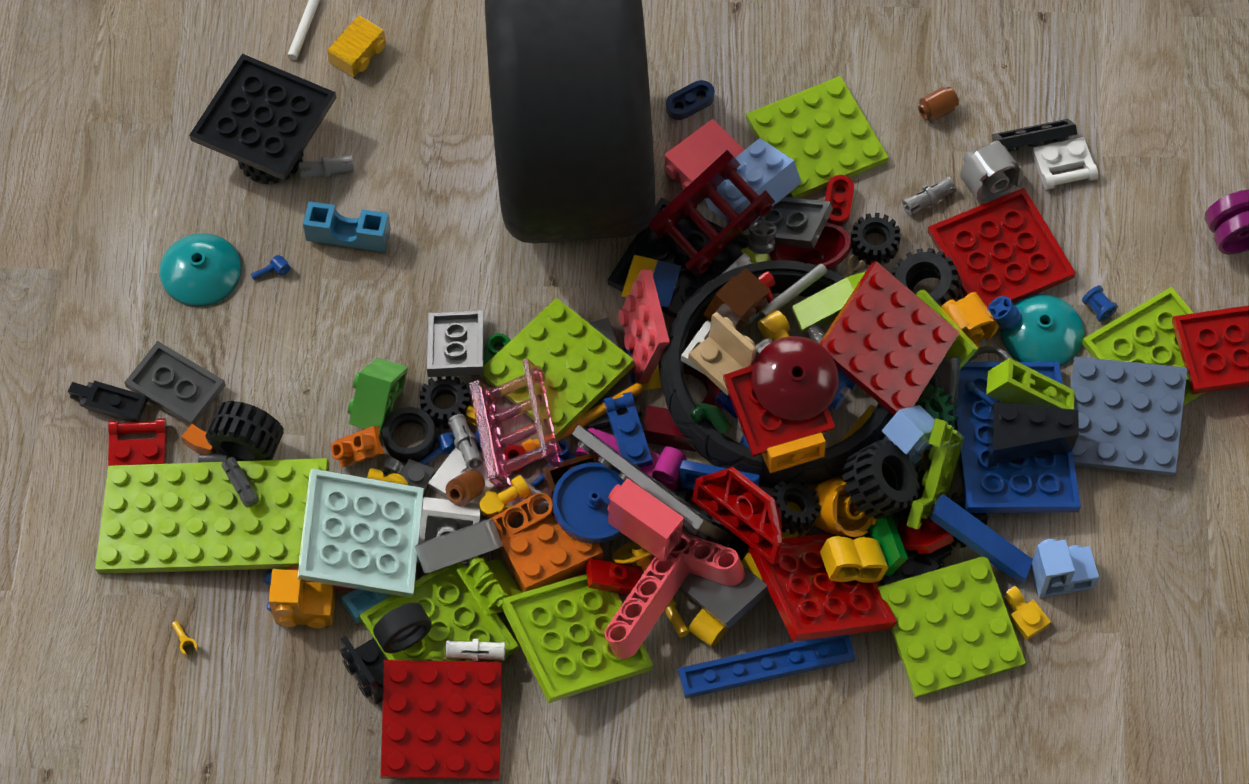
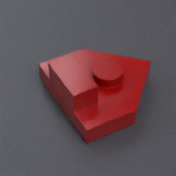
(926, 538)

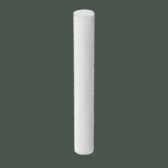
(302, 29)

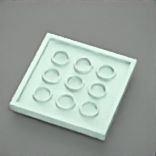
(360, 533)

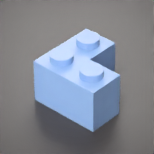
(910, 431)
(1063, 568)

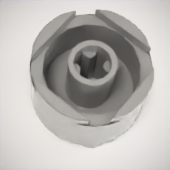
(990, 172)

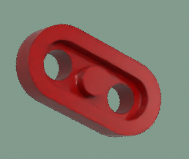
(840, 202)

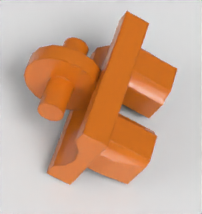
(357, 447)

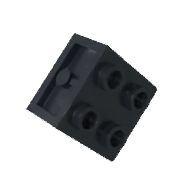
(367, 665)

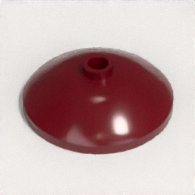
(829, 250)
(790, 396)

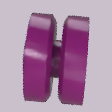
(1230, 222)

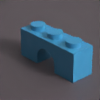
(327, 226)

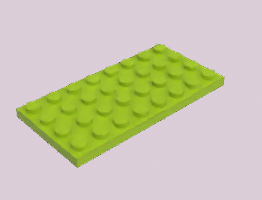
(195, 521)

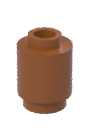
(938, 104)
(465, 487)

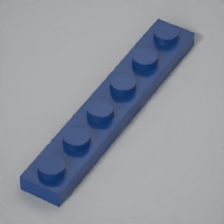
(765, 665)

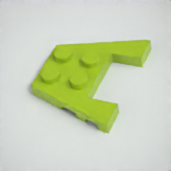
(938, 480)

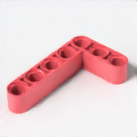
(660, 585)

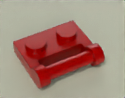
(137, 450)

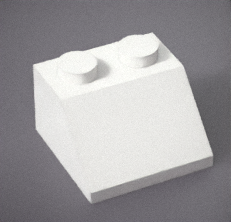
(443, 517)

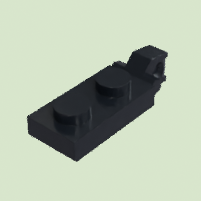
(109, 400)
(918, 564)

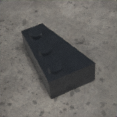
(1029, 431)

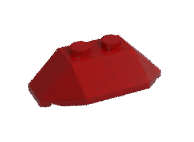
(742, 510)

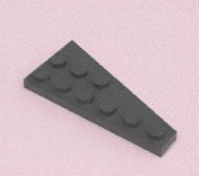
(609, 457)

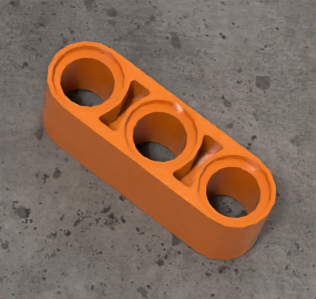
(528, 509)

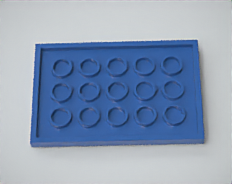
(1009, 487)

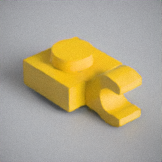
(1026, 616)

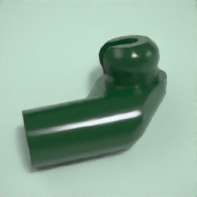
(710, 413)

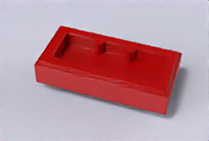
(612, 576)

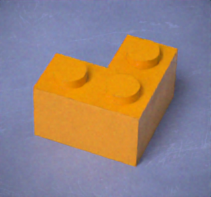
(300, 601)

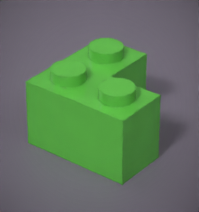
(375, 393)

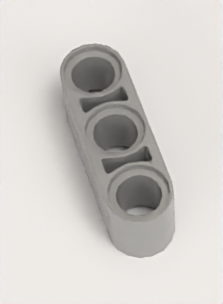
(458, 545)

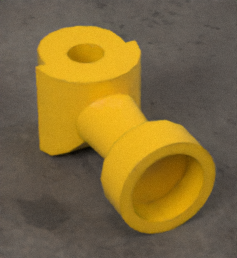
(774, 326)
(495, 503)

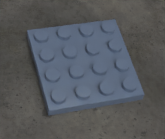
(1128, 415)

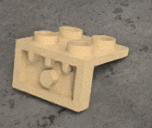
(723, 351)

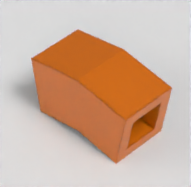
(196, 440)

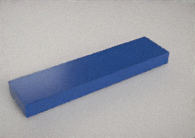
(981, 538)

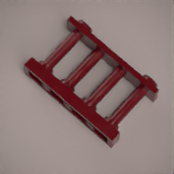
(686, 206)

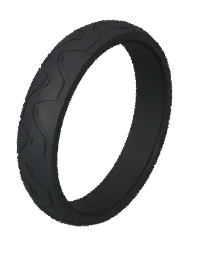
(703, 436)

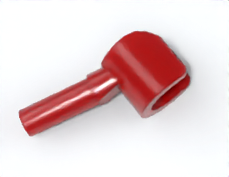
(769, 281)

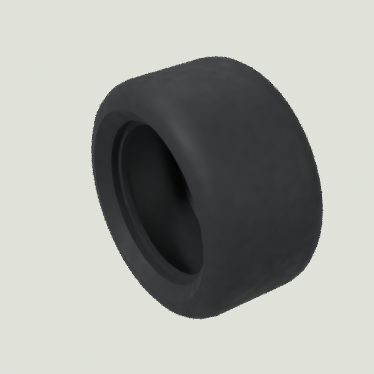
(571, 118)

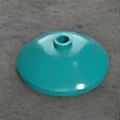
(202, 281)
(1045, 343)

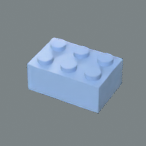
(763, 170)

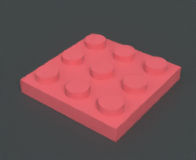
(644, 326)

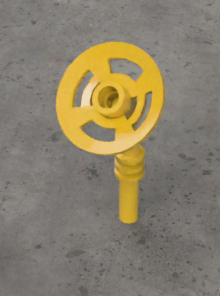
(643, 558)

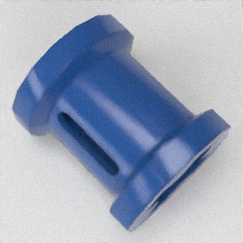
(1099, 303)

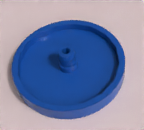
(583, 501)

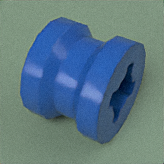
(1005, 313)

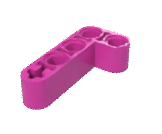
(664, 468)

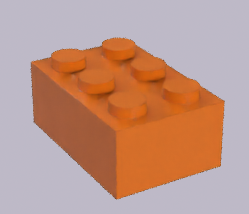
(546, 555)

